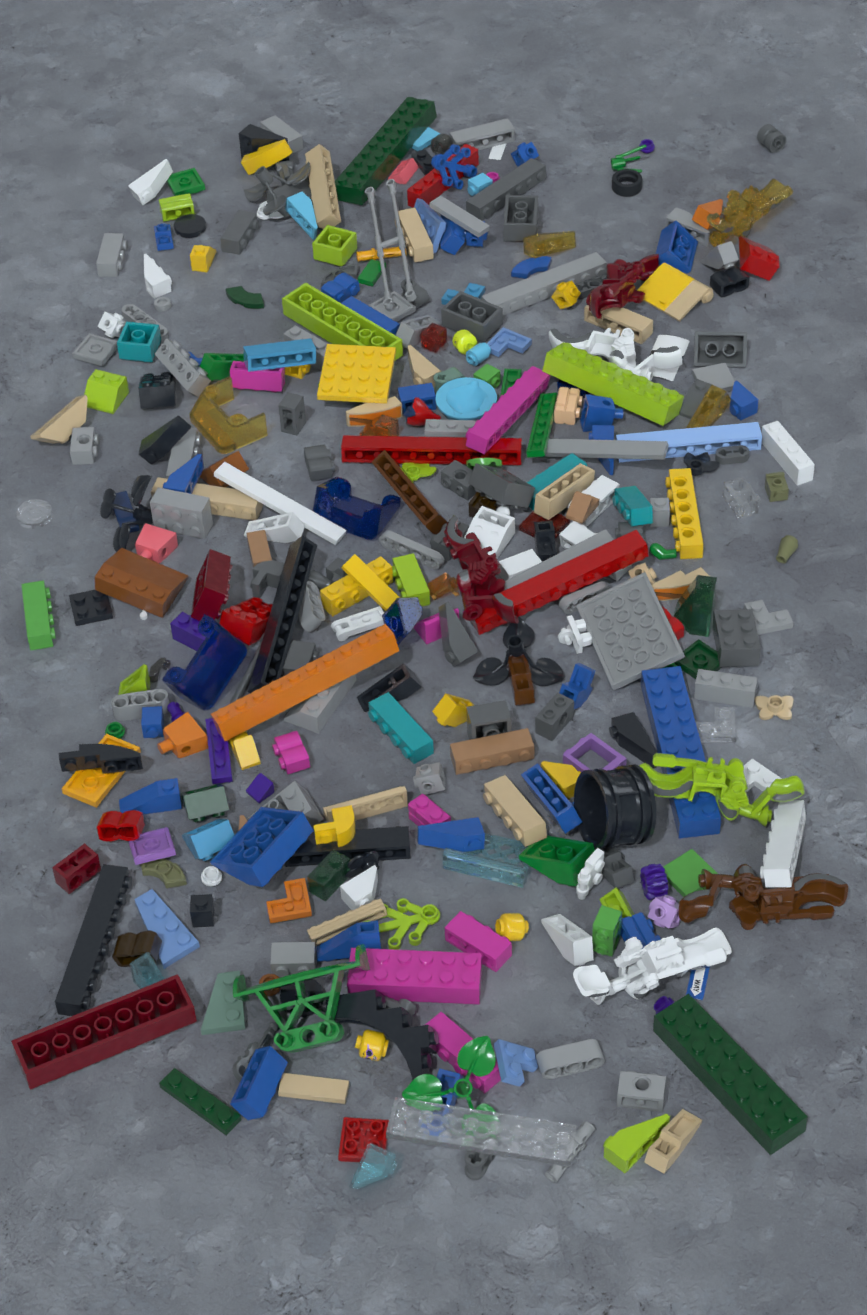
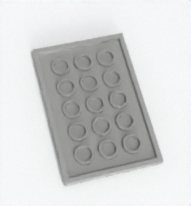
(630, 630)

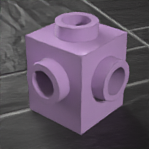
(664, 911)

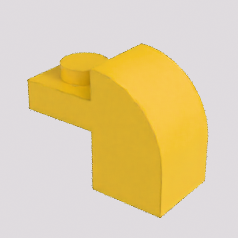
(340, 830)

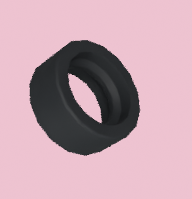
(626, 175)

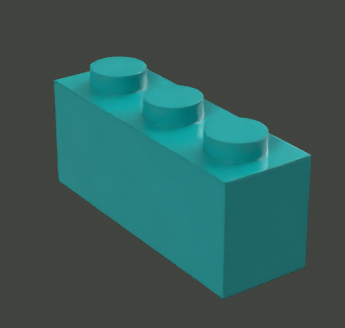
(633, 505)

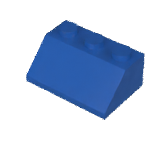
(676, 247)

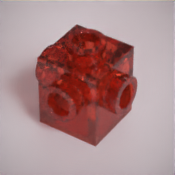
(433, 337)

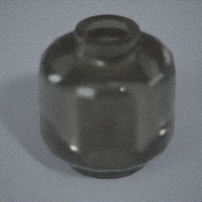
(441, 143)

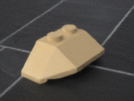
(61, 425)

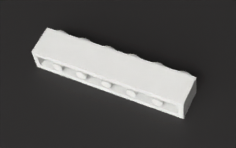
(783, 844)

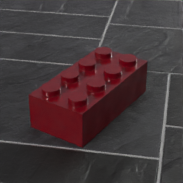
(211, 586)

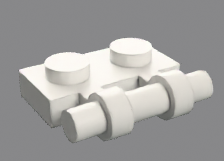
(590, 874)

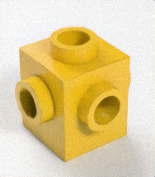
(566, 294)

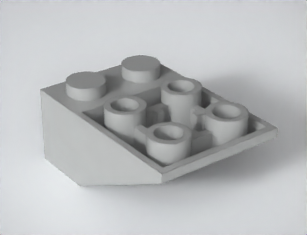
(296, 799)

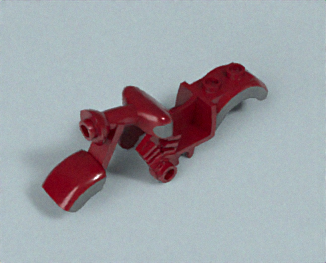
(478, 583)

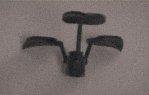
(141, 514)
(516, 638)

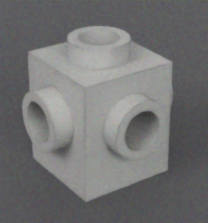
(429, 778)

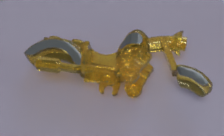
(745, 210)

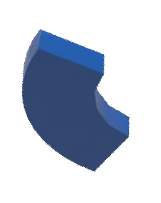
(531, 266)

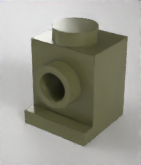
(776, 487)

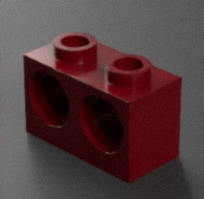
(76, 868)

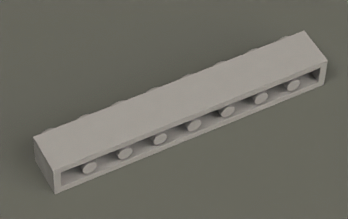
(544, 284)

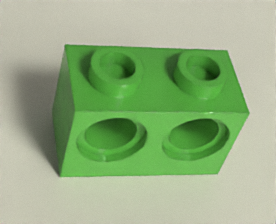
(607, 930)

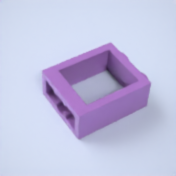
(598, 746)

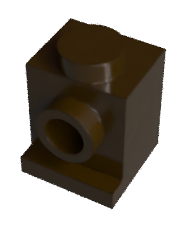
(478, 501)

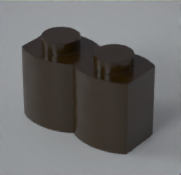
(132, 946)

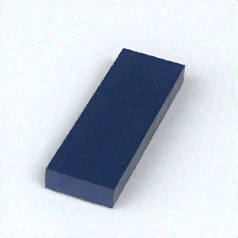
(122, 499)

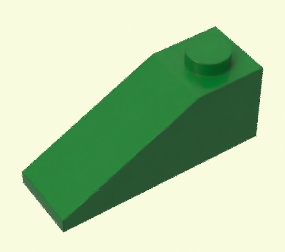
(219, 364)

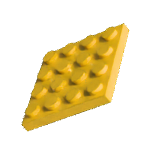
(356, 373)

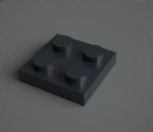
(90, 607)

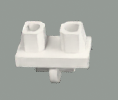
(573, 635)

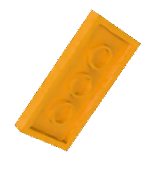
(90, 784)

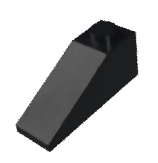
(163, 439)
(399, 683)
(632, 737)

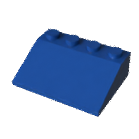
(263, 845)

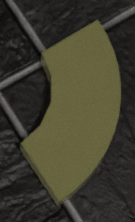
(166, 871)

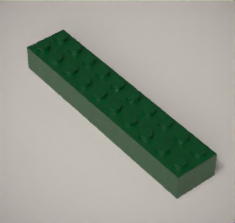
(385, 150)

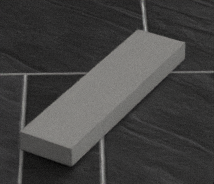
(459, 216)

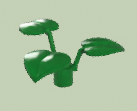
(476, 1057)

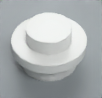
(211, 876)

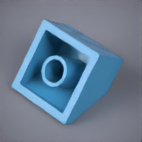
(208, 838)

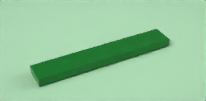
(542, 425)

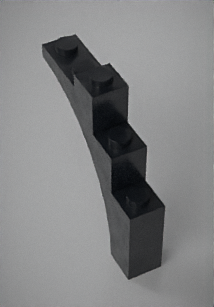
(369, 1010)

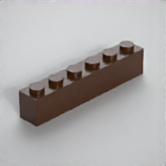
(409, 492)

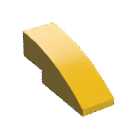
(266, 156)

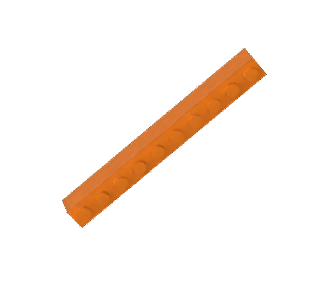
(305, 682)

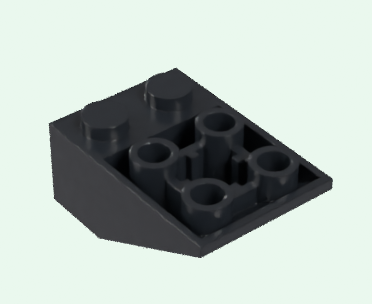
(157, 390)

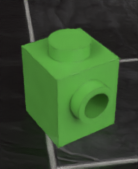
(489, 374)

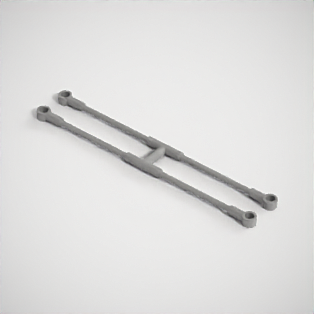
(410, 294)

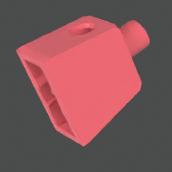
(156, 543)

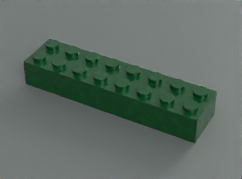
(730, 1074)

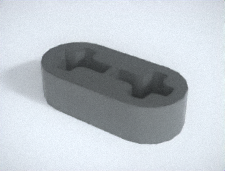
(732, 454)

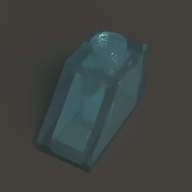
(374, 1166)

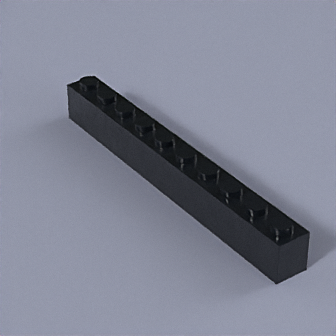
(283, 613)

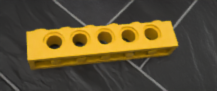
(685, 513)

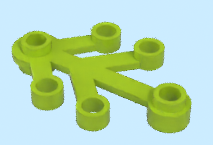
(404, 922)

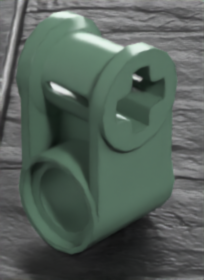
(446, 376)

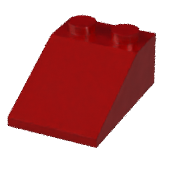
(757, 259)

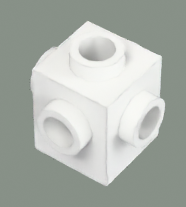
(112, 324)

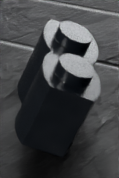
(729, 281)

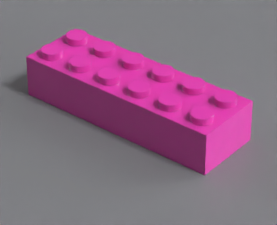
(420, 975)

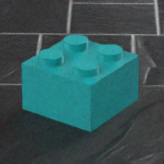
(139, 341)

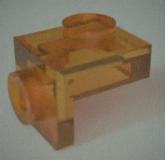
(442, 585)

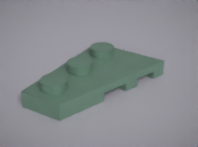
(224, 1011)

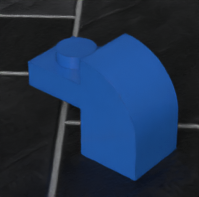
(579, 685)

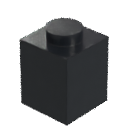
(202, 910)

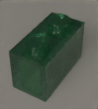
(328, 875)

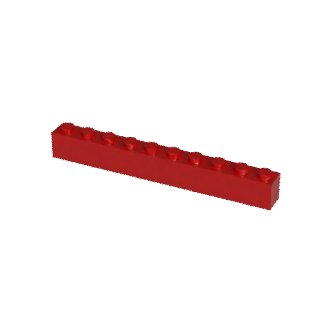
(426, 449)
(567, 578)

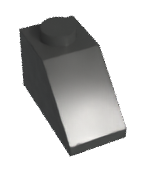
(694, 397)

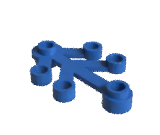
(439, 163)

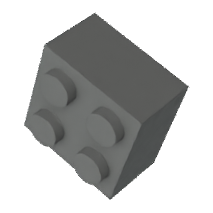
(488, 719)

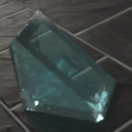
(145, 971)

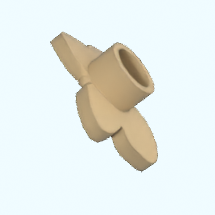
(774, 706)

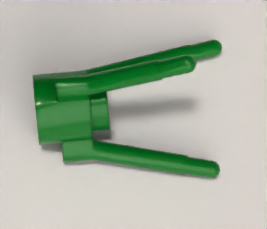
(619, 162)

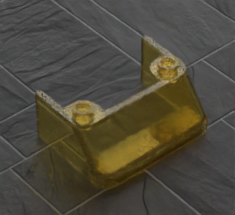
(221, 431)

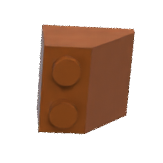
(234, 459)

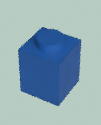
(152, 722)

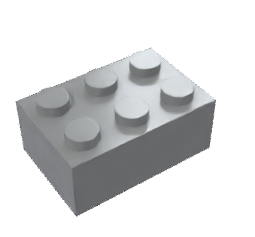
(181, 512)

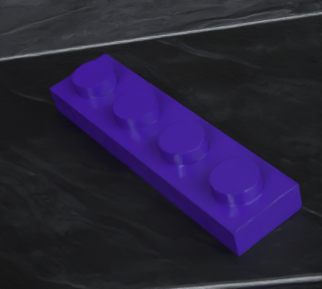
(218, 755)

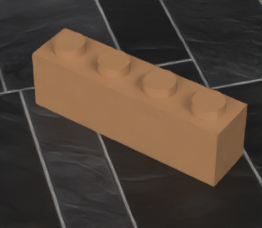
(492, 751)

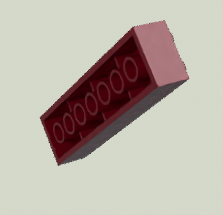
(104, 1031)

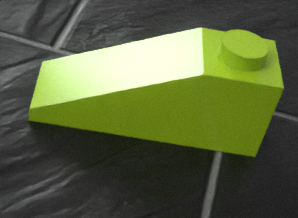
(633, 1142)

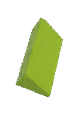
(617, 900)

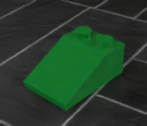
(558, 858)

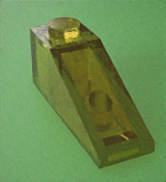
(548, 243)
(710, 408)

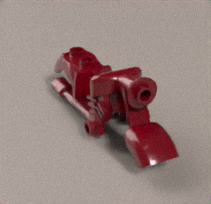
(619, 287)

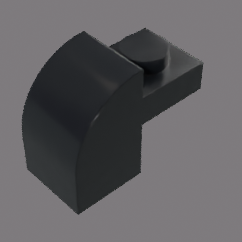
(544, 540)

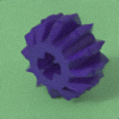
(654, 881)

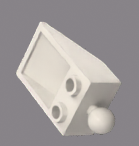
(493, 528)

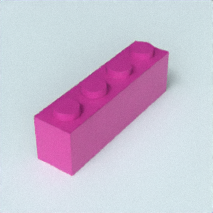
(451, 1041)

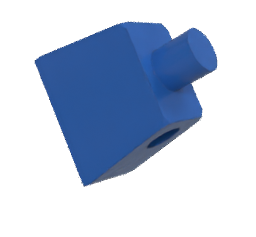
(598, 411)

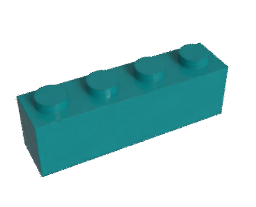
(552, 474)
(400, 728)

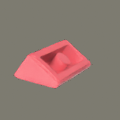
(404, 171)

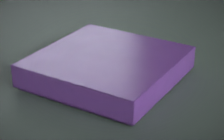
(152, 846)

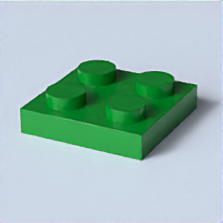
(185, 182)

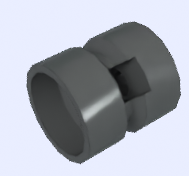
(771, 138)

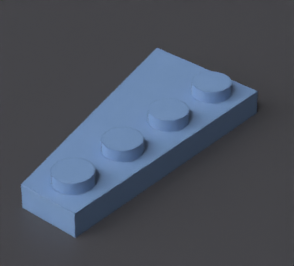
(432, 222)

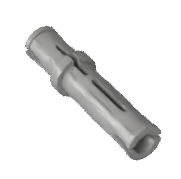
(583, 1132)

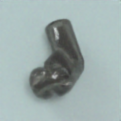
(156, 667)

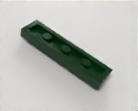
(200, 1101)

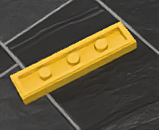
(370, 582)

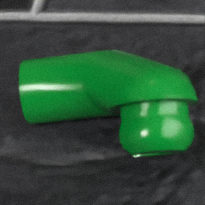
(661, 553)

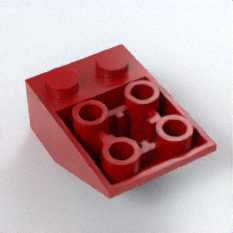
(247, 619)

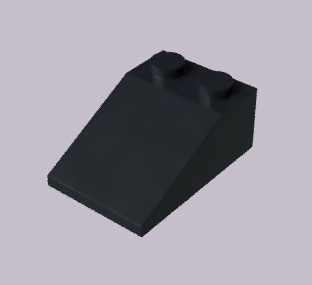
(254, 137)

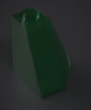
(697, 606)

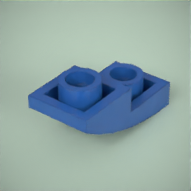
(163, 237)

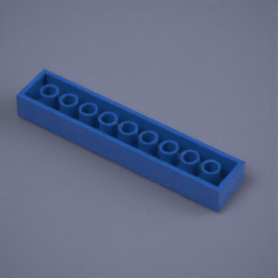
(677, 734)

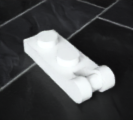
(358, 623)

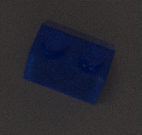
(402, 616)

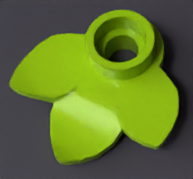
(417, 470)

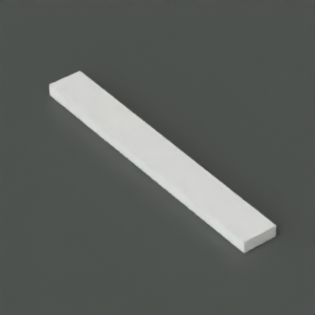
(279, 502)

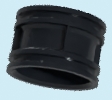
(615, 806)

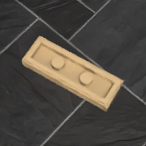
(313, 1088)

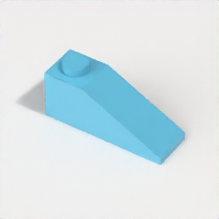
(302, 211)

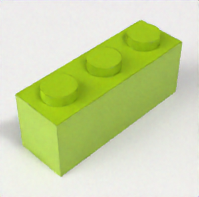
(410, 579)

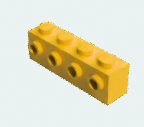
(347, 592)

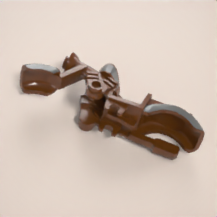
(763, 904)

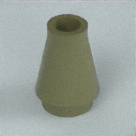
(786, 548)

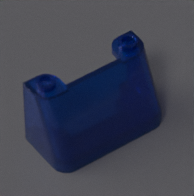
(351, 513)
(209, 668)

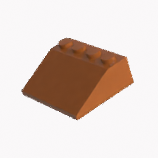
(139, 582)

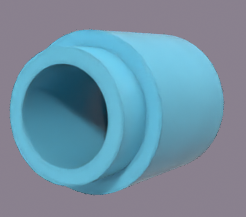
(478, 353)

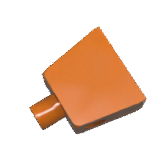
(183, 737)

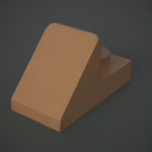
(581, 507)

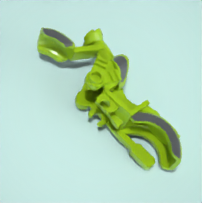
(722, 781)

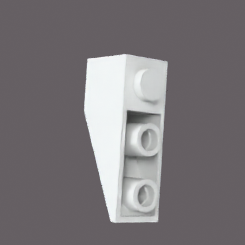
(156, 280)

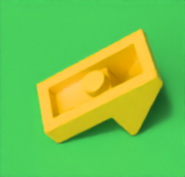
(244, 750)

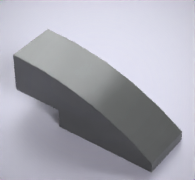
(616, 870)

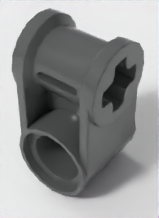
(422, 295)
(477, 1164)

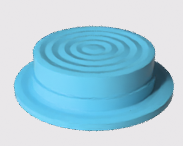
(465, 398)

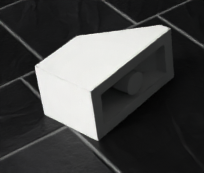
(360, 889)

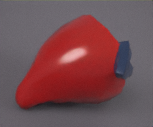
(418, 413)

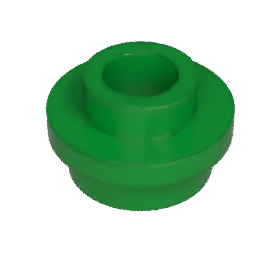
(115, 729)

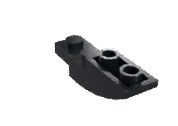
(103, 756)

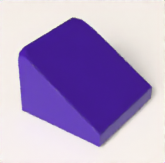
(260, 788)

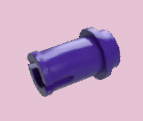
(174, 710)

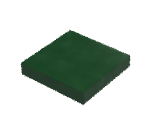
(699, 657)

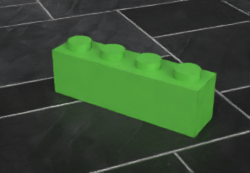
(37, 615)

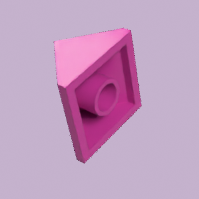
(430, 629)

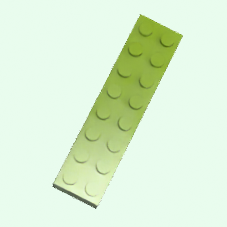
(335, 321)
(610, 381)

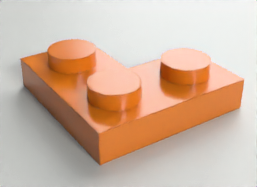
(294, 906)

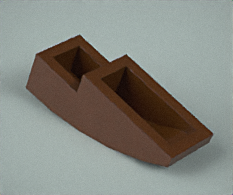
(521, 680)

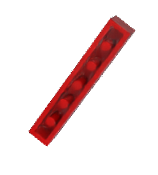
(431, 185)

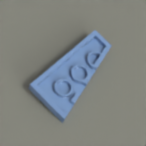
(175, 937)

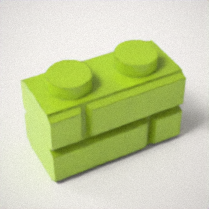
(175, 207)

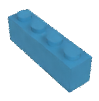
(279, 354)

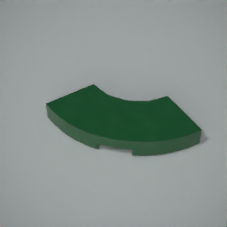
(245, 298)

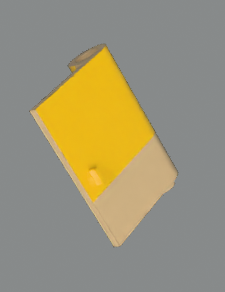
(674, 291)

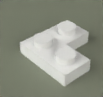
(758, 775)

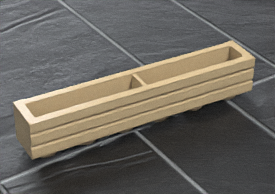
(329, 929)

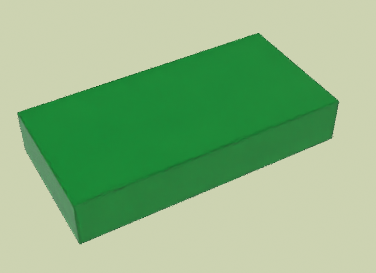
(370, 273)

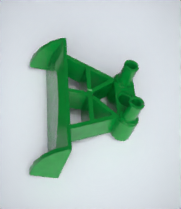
(325, 1032)

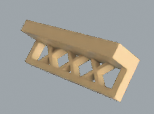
(373, 804)

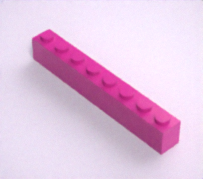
(507, 410)

